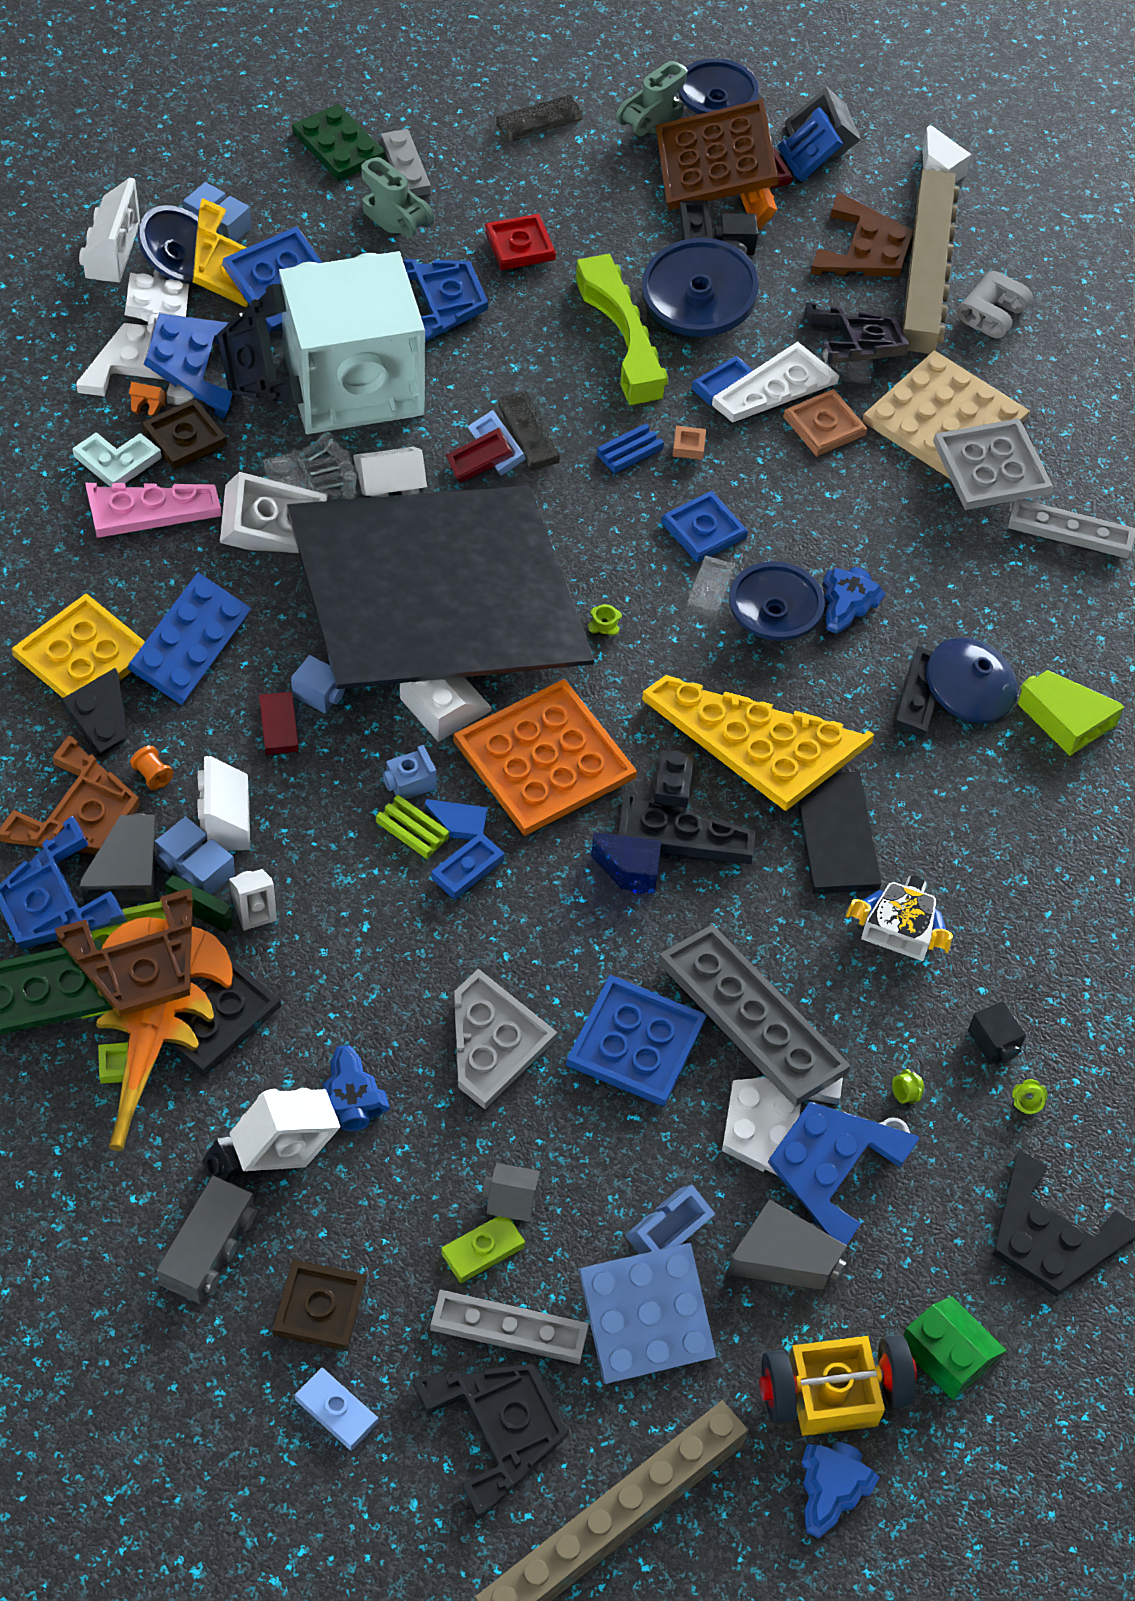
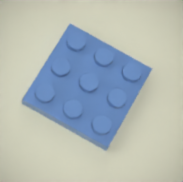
(647, 1313)

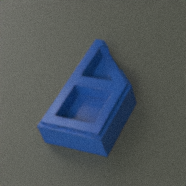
(459, 819)

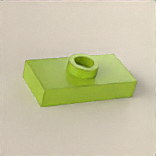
(482, 1248)

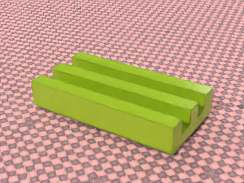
(406, 813)

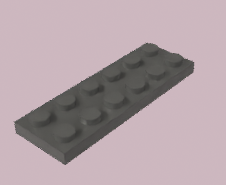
(754, 1015)

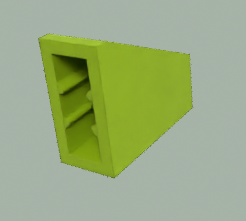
(1068, 710)

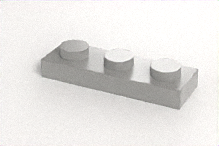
(405, 158)

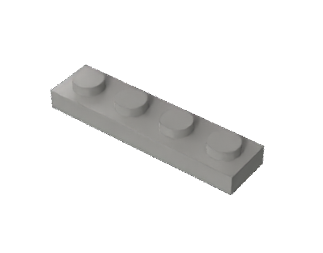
(1072, 528)
(509, 1326)

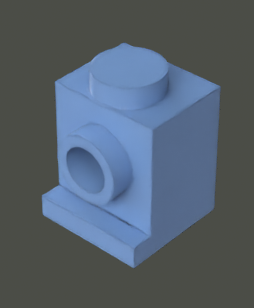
(410, 774)

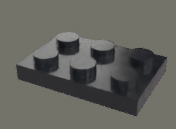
(236, 1016)

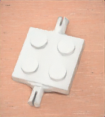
(155, 295)

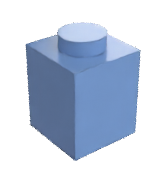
(315, 685)

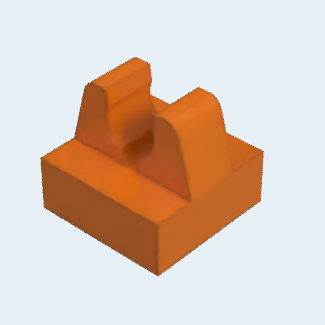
(145, 393)

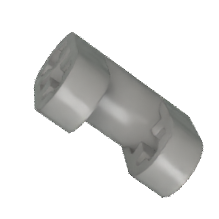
(990, 292)

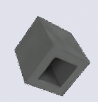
(511, 1192)

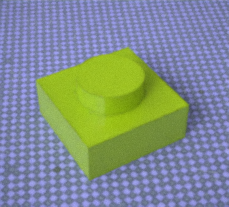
(112, 1062)

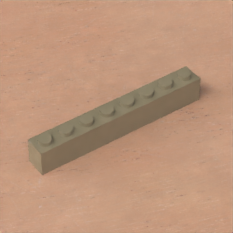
(929, 259)
(622, 1510)

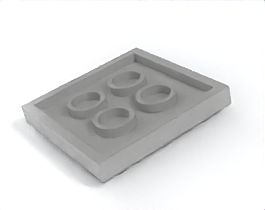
(992, 464)

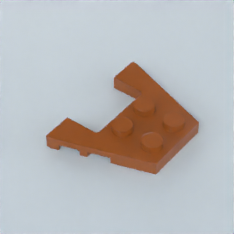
(93, 800)

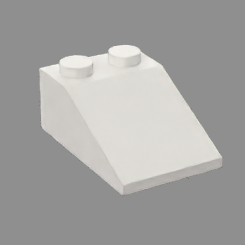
(258, 515)

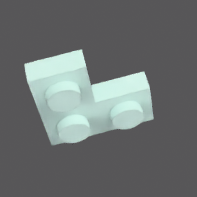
(115, 464)

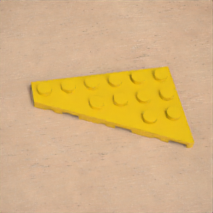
(767, 747)

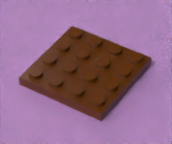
(717, 154)

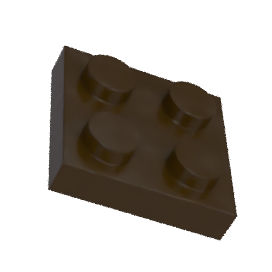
(184, 433)
(319, 1305)

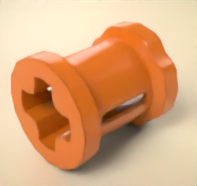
(151, 767)

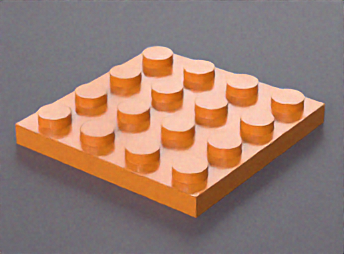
(544, 756)

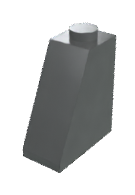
(125, 862)
(788, 1251)

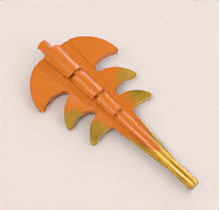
(157, 1024)

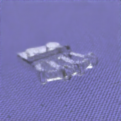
(297, 469)

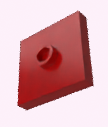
(520, 241)

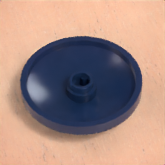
(700, 287)

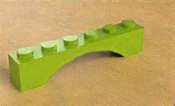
(603, 287)

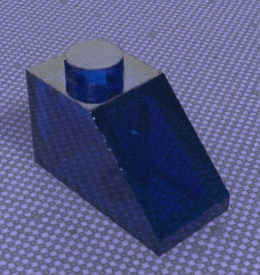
(628, 860)

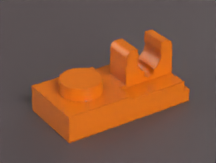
(760, 203)

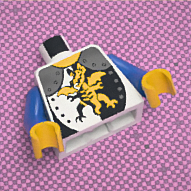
(902, 919)

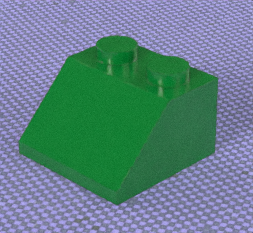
(952, 1346)

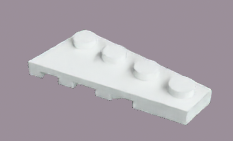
(777, 381)

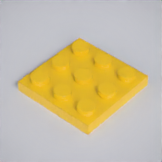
(78, 647)

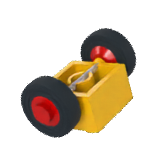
(837, 1383)

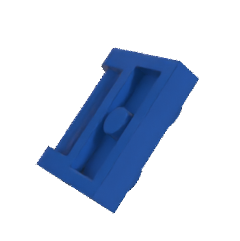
(814, 149)

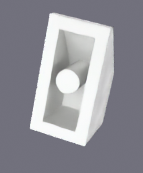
(944, 154)
(253, 898)

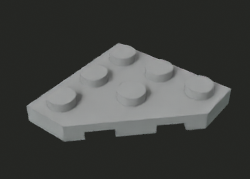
(494, 1038)

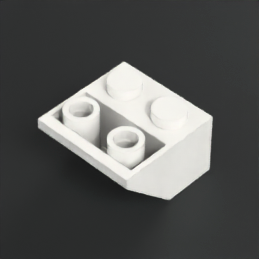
(224, 804)

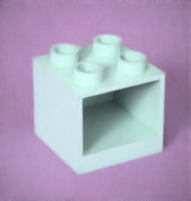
(354, 341)

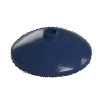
(717, 85)
(169, 241)
(779, 590)
(971, 680)

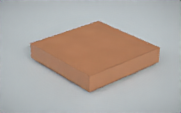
(825, 422)

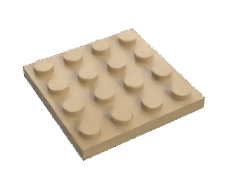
(935, 400)

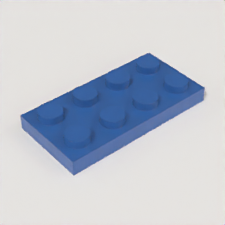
(189, 638)

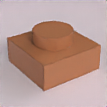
(689, 442)

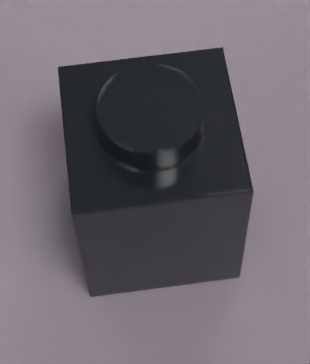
(997, 1033)

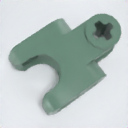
(656, 100)
(395, 206)

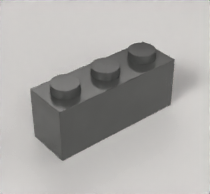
(207, 1240)

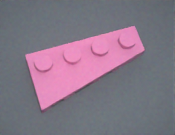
(134, 508)

